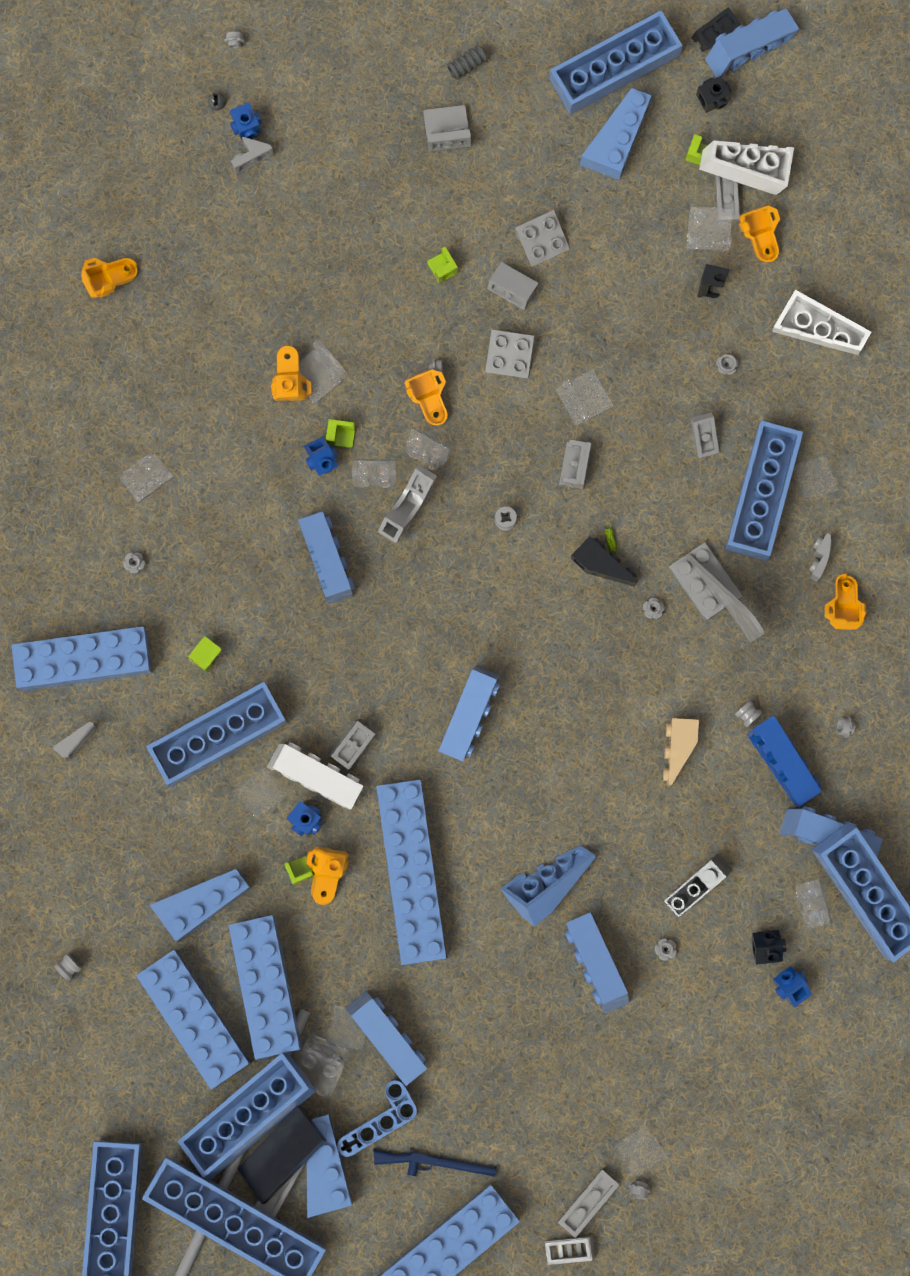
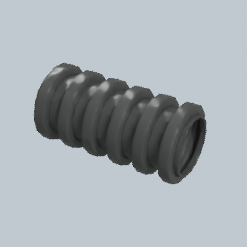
(466, 62)

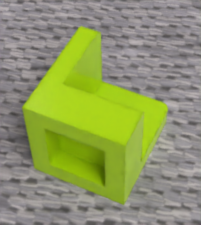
(695, 150)
(443, 266)
(340, 433)
(205, 654)
(299, 870)

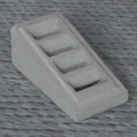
(73, 742)
(587, 1239)

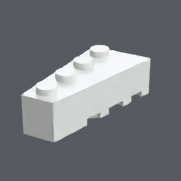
(749, 164)
(817, 324)
(315, 775)

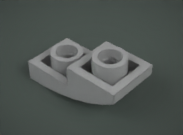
(822, 552)

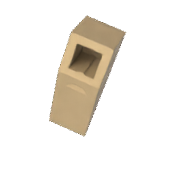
(682, 740)

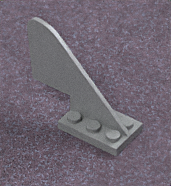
(713, 589)

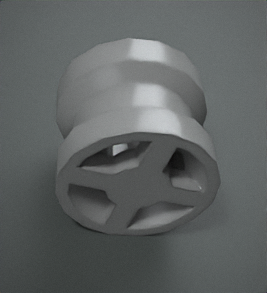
(505, 522)
(748, 713)
(67, 967)

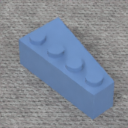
(751, 41)
(616, 138)
(325, 557)
(469, 713)
(816, 828)
(198, 904)
(598, 964)
(385, 1037)
(326, 1175)

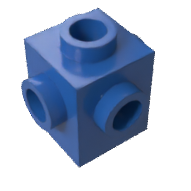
(245, 121)
(321, 456)
(302, 811)
(788, 983)

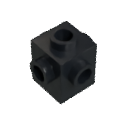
(714, 94)
(768, 947)

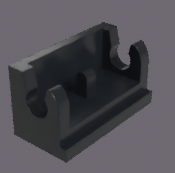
(722, 23)
(711, 277)

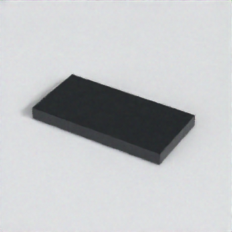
(281, 1154)

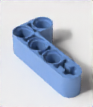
(375, 1123)

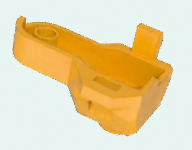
(760, 228)
(104, 277)
(289, 381)
(426, 392)
(846, 609)
(327, 869)

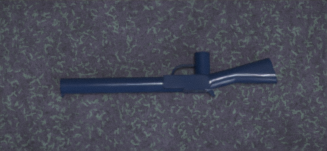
(415, 1158)

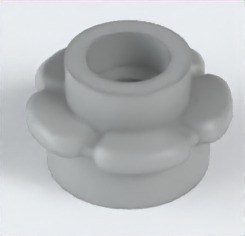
(234, 39)
(727, 358)
(437, 365)
(129, 558)
(647, 607)
(845, 726)
(659, 949)
(639, 1190)

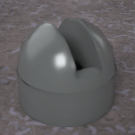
(221, 101)

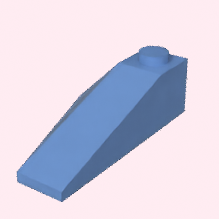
(542, 891)

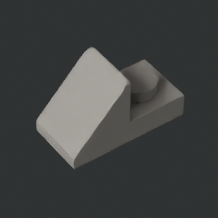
(256, 153)
(704, 435)

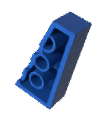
(784, 761)

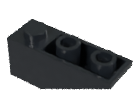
(597, 562)

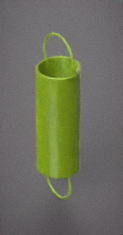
(610, 539)

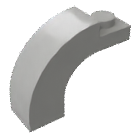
(408, 505)

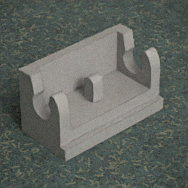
(512, 285)
(575, 464)
(351, 744)

